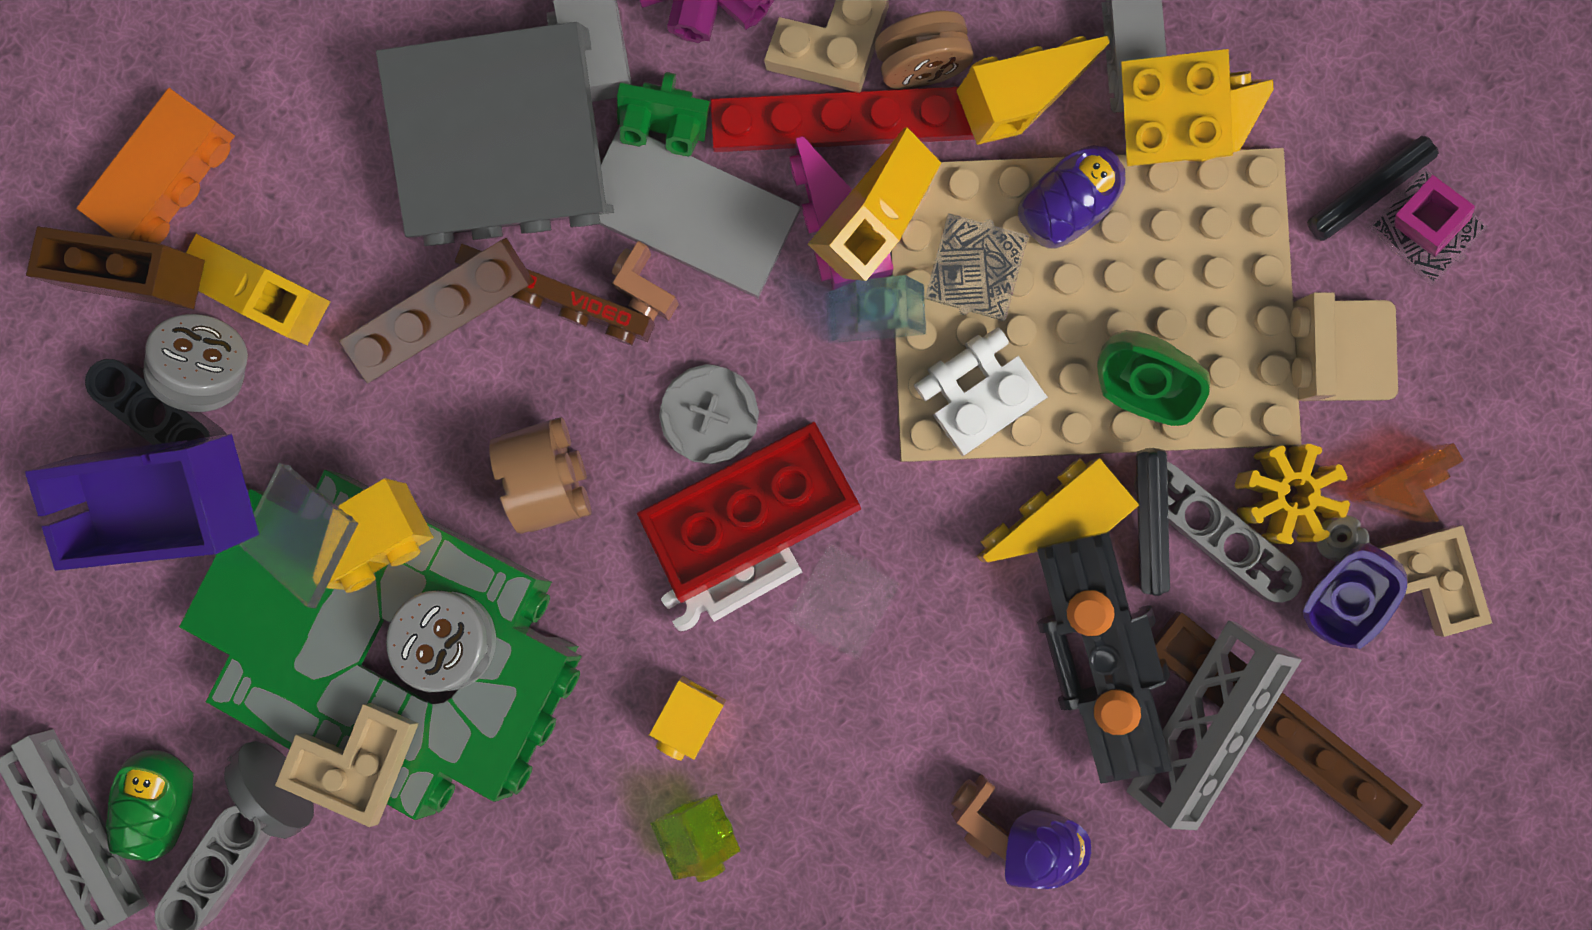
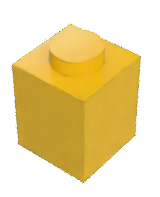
(686, 719)

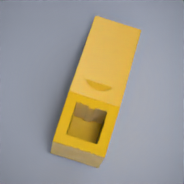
(1011, 93)
(877, 209)
(258, 292)
(1082, 506)

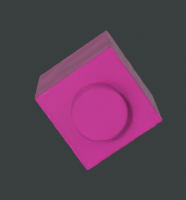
(1434, 215)

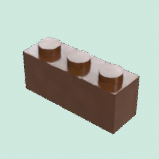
(115, 267)

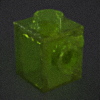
(696, 838)

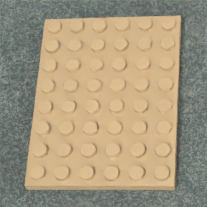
(1179, 256)

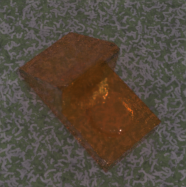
(1402, 487)

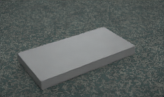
(695, 213)

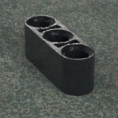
(137, 403)

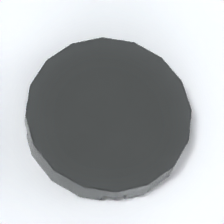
(253, 790)

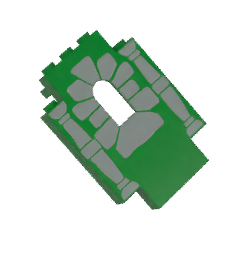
(304, 671)

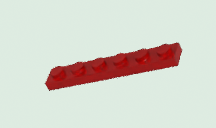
(837, 119)

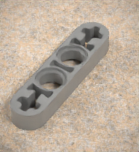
(1220, 527)

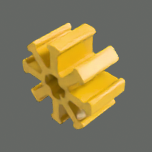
(1301, 512)

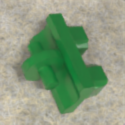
(662, 111)

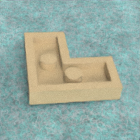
(830, 54)
(1447, 575)
(354, 779)

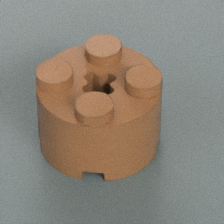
(539, 476)

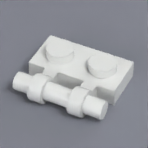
(988, 405)

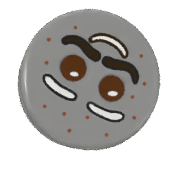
(195, 362)
(441, 641)

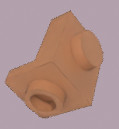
(644, 295)
(983, 832)

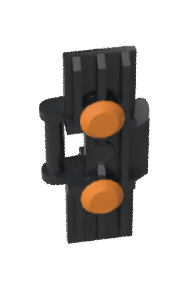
(1120, 652)

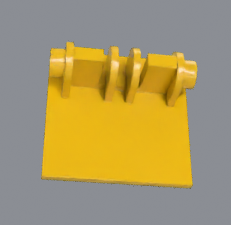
(1177, 107)

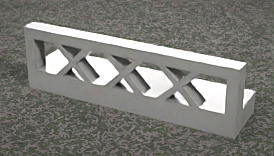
(1230, 730)
(78, 827)

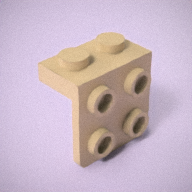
(1344, 349)

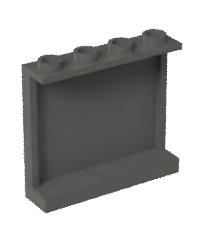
(493, 133)

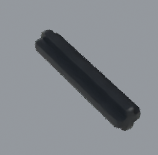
(1372, 188)
(1153, 521)

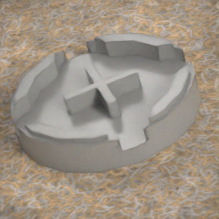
(709, 414)

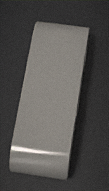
(1134, 33)
(198, 881)

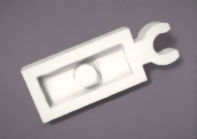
(736, 590)

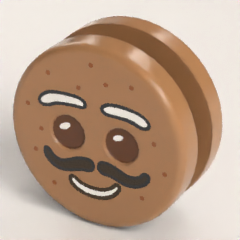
(924, 49)

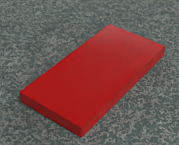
(748, 512)

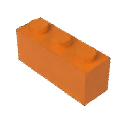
(157, 171)

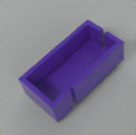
(145, 503)

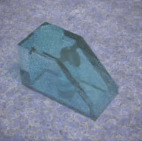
(876, 309)

